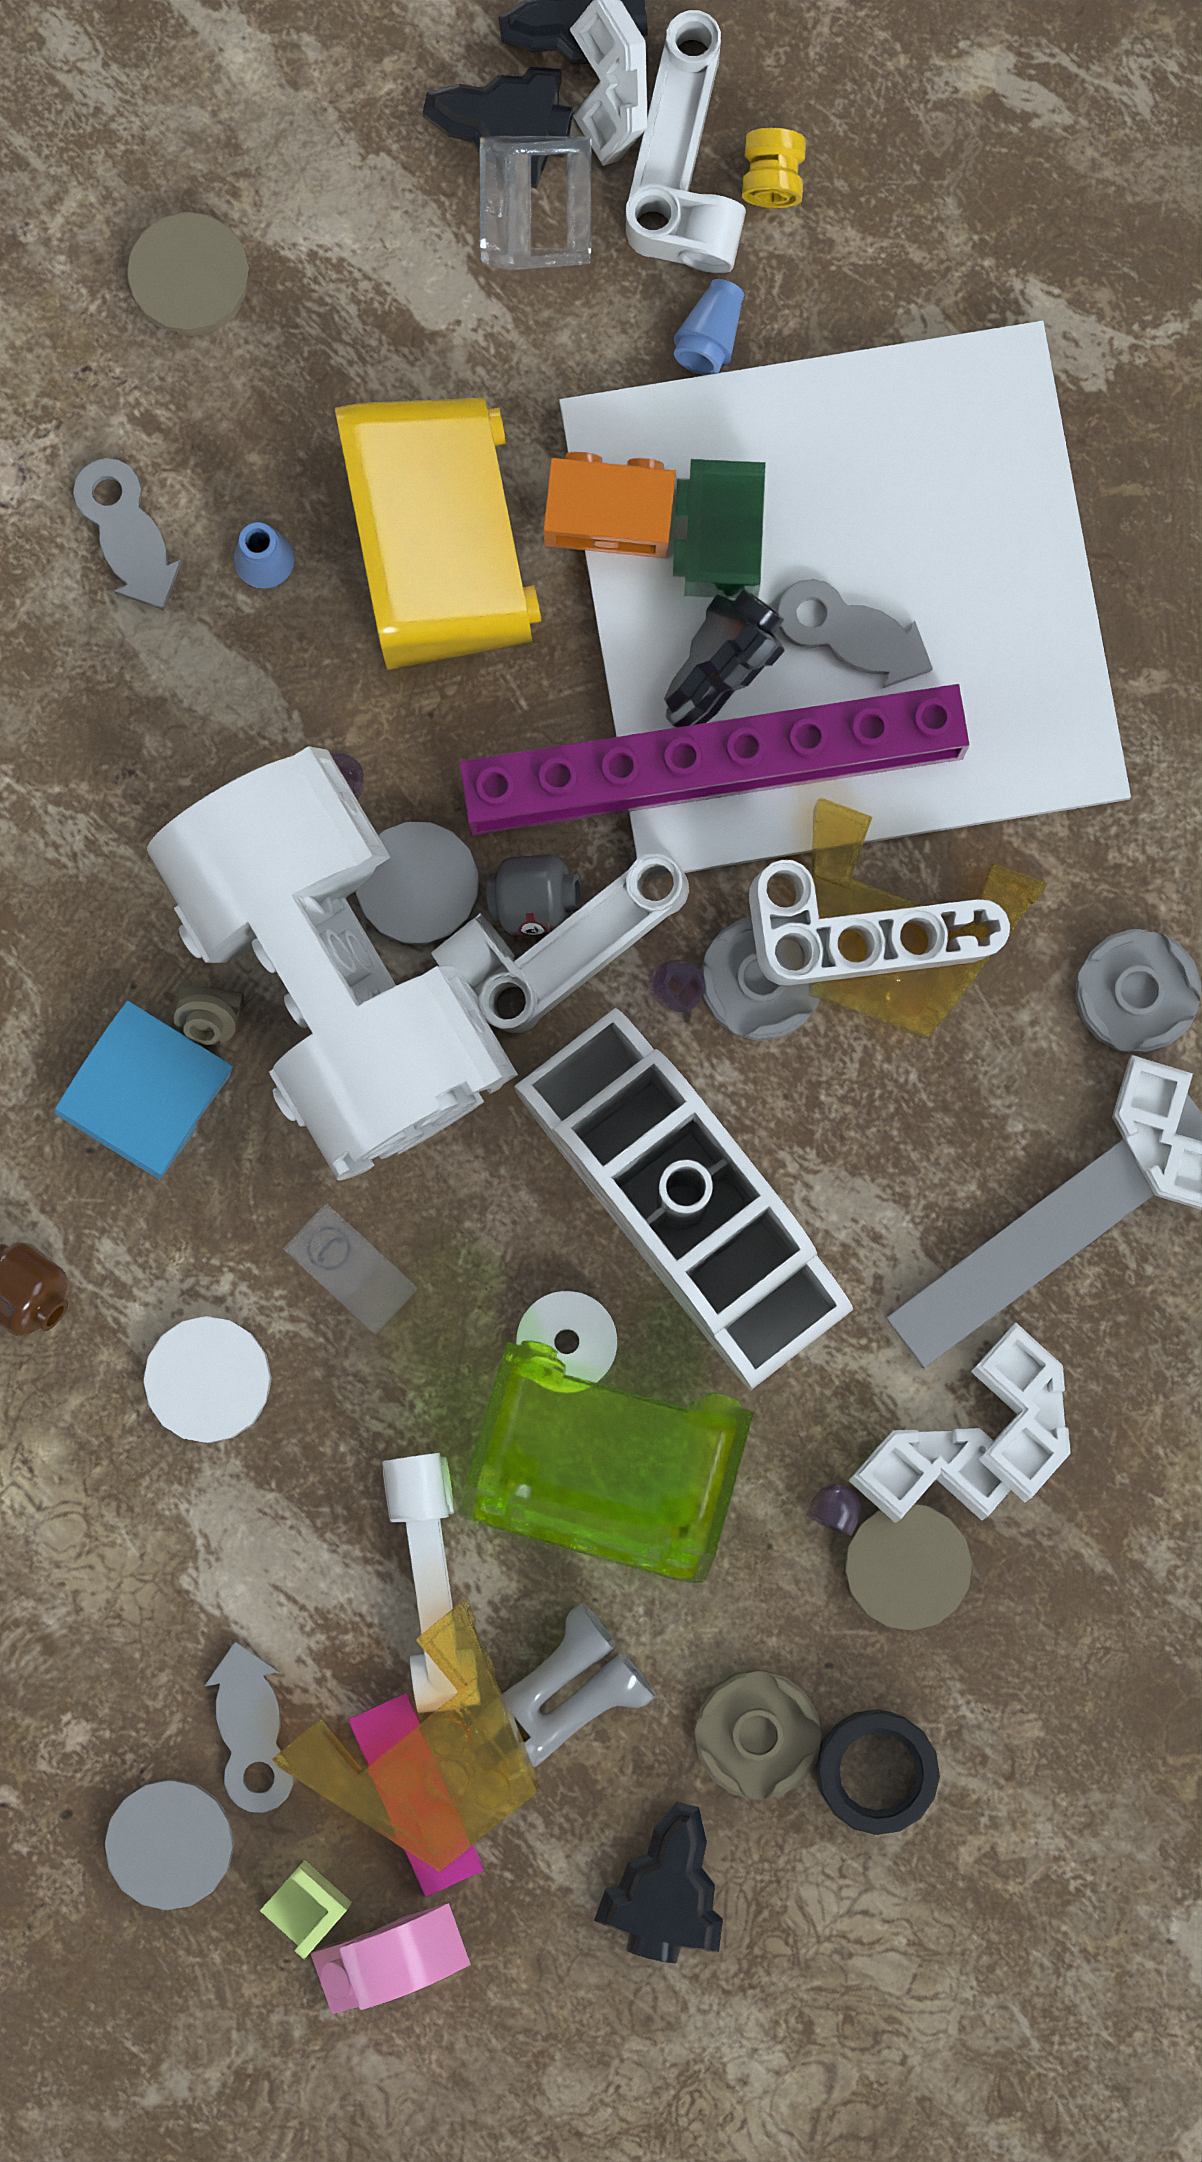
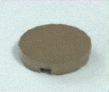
(188, 273)
(909, 1569)
(757, 1734)

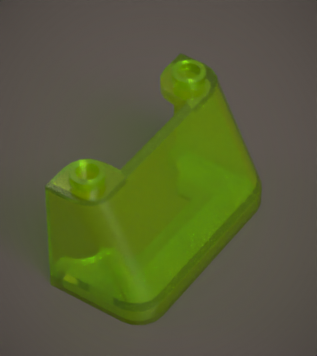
(605, 1467)

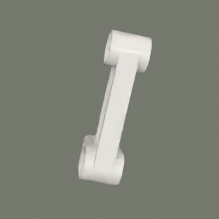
(701, 227)
(566, 954)
(420, 1495)

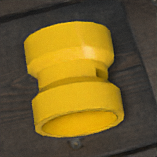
(774, 167)

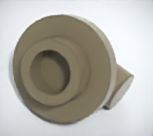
(207, 1013)

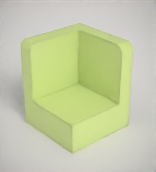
(306, 1907)

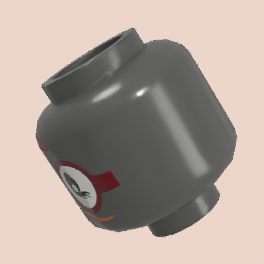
(533, 894)

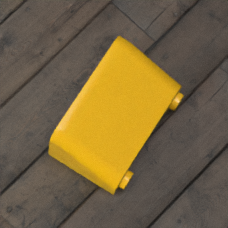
(435, 528)

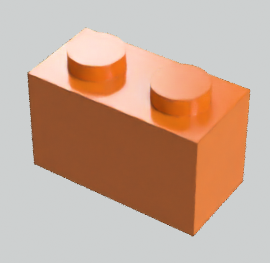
(609, 505)

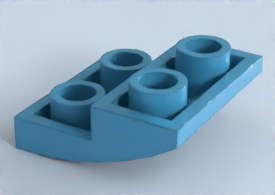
(143, 1090)

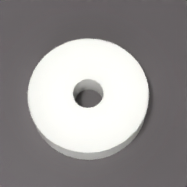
(581, 1315)

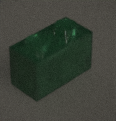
(722, 528)

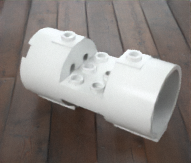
(270, 875)

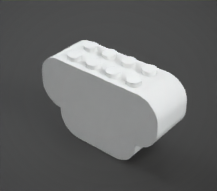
(685, 1197)

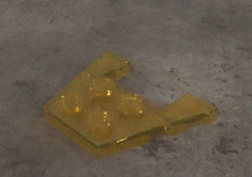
(904, 999)
(447, 1775)

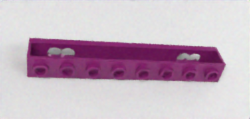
(714, 759)

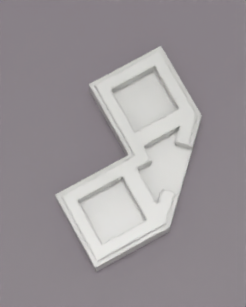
(617, 106)
(1148, 1119)
(1032, 1386)
(912, 1460)

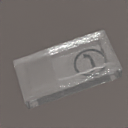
(351, 1269)

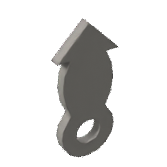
(127, 534)
(855, 633)
(249, 1726)

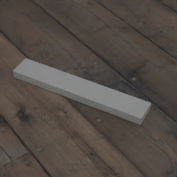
(1028, 1249)

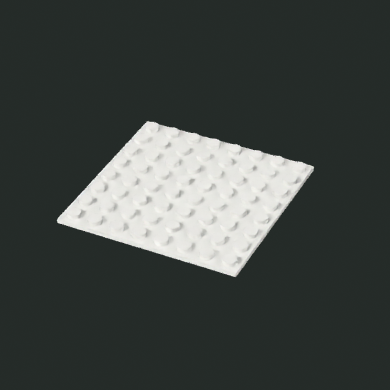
(912, 488)

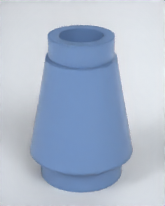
(710, 329)
(263, 568)

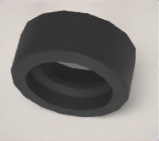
(925, 1763)

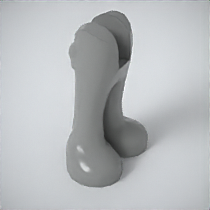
(615, 1685)

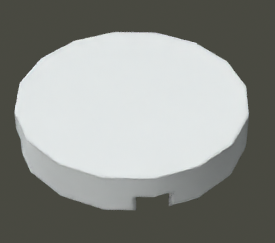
(207, 1379)

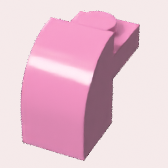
(391, 1960)

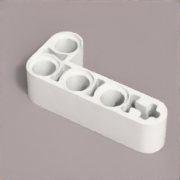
(878, 930)

